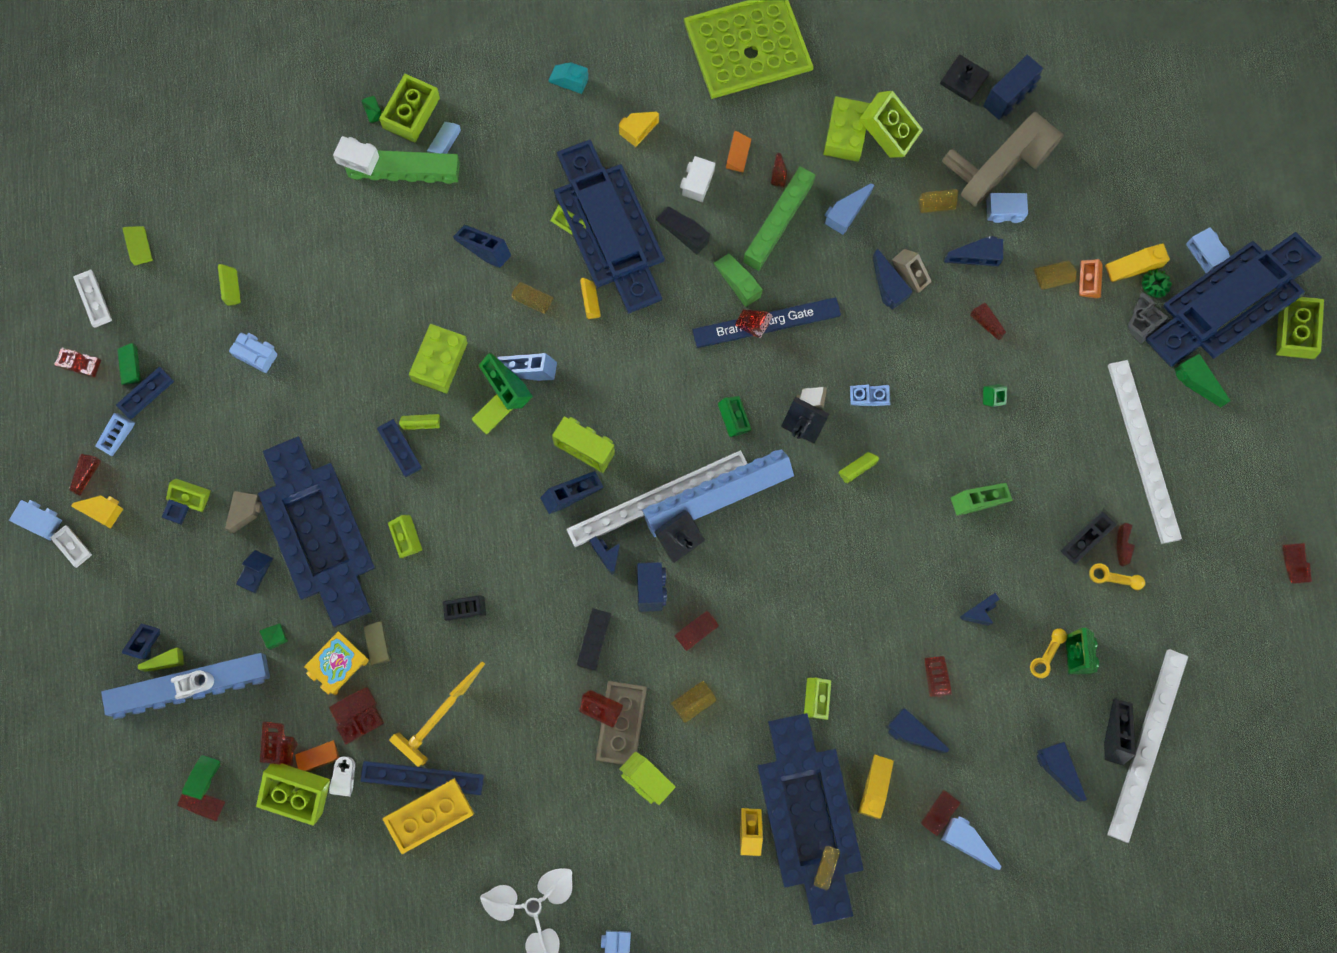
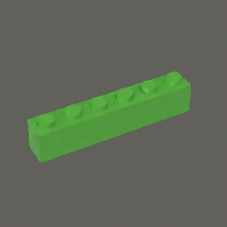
(412, 167)
(779, 218)

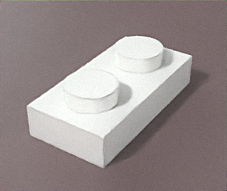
(71, 546)

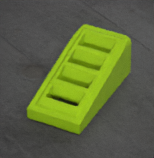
(169, 659)

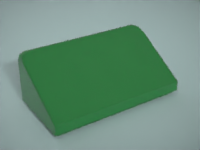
(129, 364)
(734, 416)

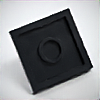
(964, 78)
(804, 420)
(679, 536)

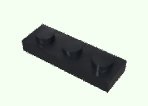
(593, 639)

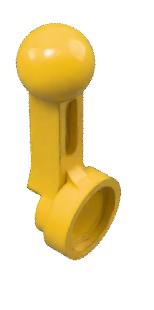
(1135, 582)
(1058, 637)

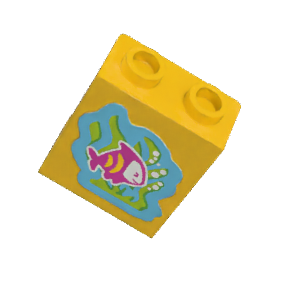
(335, 663)

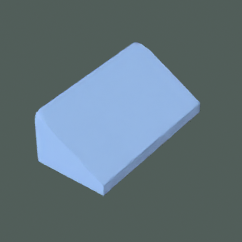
(444, 138)

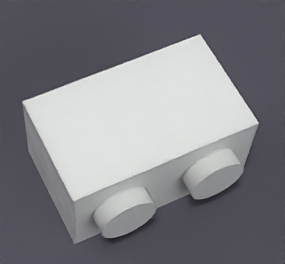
(356, 155)
(698, 178)

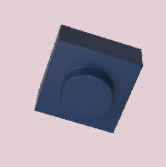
(175, 512)

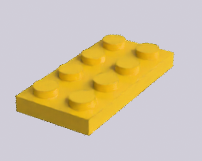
(428, 816)

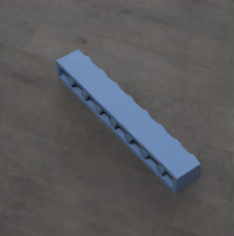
(721, 490)
(161, 690)

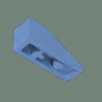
(845, 210)
(531, 366)

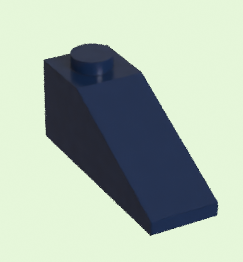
(484, 245)
(981, 252)
(891, 285)
(570, 492)
(910, 730)
(1060, 767)

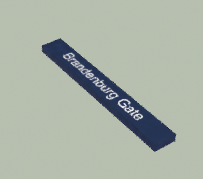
(781, 320)

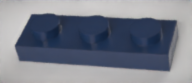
(144, 393)
(399, 448)

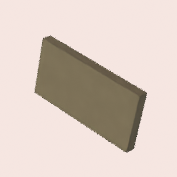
(622, 740)

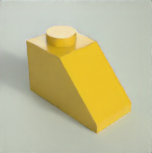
(637, 126)
(100, 509)
(751, 832)

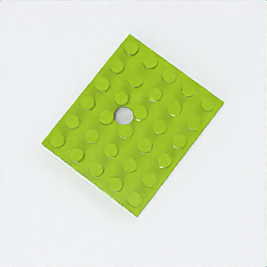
(725, 33)

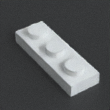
(92, 298)

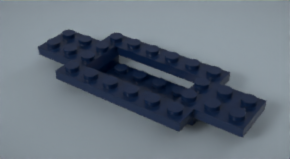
(616, 222)
(1229, 291)
(324, 528)
(801, 817)

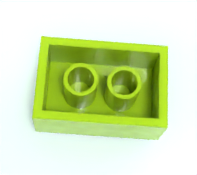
(409, 108)
(891, 124)
(845, 129)
(1300, 328)
(438, 358)
(584, 444)
(646, 779)
(293, 793)

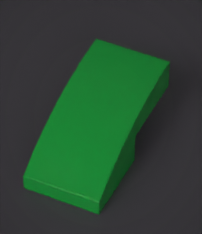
(200, 777)

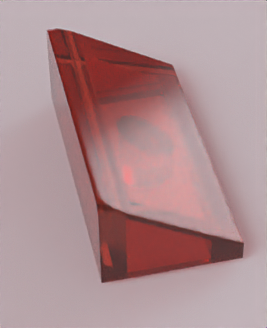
(600, 708)

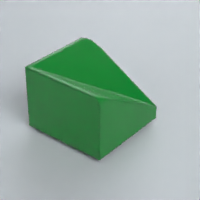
(371, 108)
(994, 395)
(273, 636)

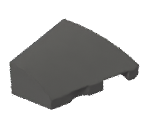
(1145, 319)

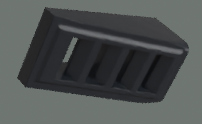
(480, 603)

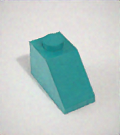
(570, 77)

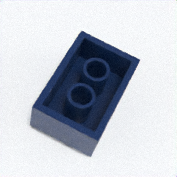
(1013, 87)
(650, 581)

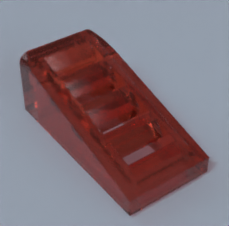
(779, 171)
(986, 318)
(84, 471)
(930, 677)
(265, 756)

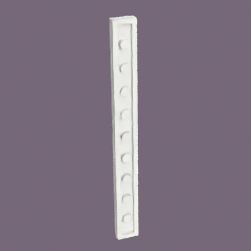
(1144, 452)
(633, 508)
(1147, 746)

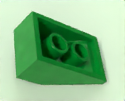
(1082, 652)

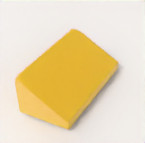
(590, 299)

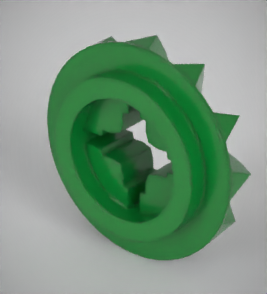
(1156, 290)

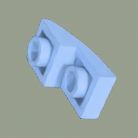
(870, 395)

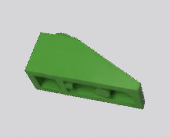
(739, 279)
(980, 498)

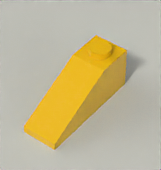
(1138, 263)
(876, 787)

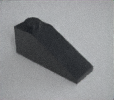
(684, 229)
(1089, 536)
(1119, 738)

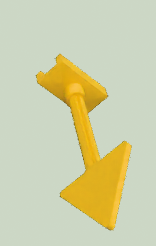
(410, 747)

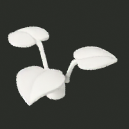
(502, 900)

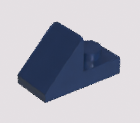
(609, 557)
(255, 569)
(978, 614)
(141, 642)

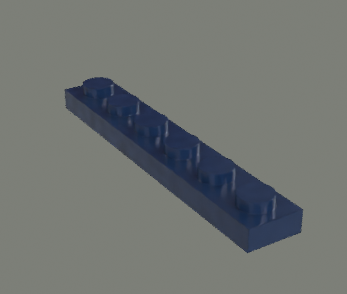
(419, 777)

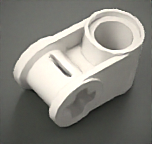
(188, 684)
(343, 781)

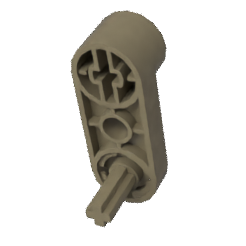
(1030, 142)

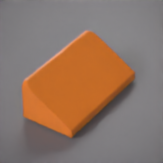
(738, 152)
(1091, 278)
(317, 756)

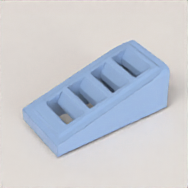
(124, 431)

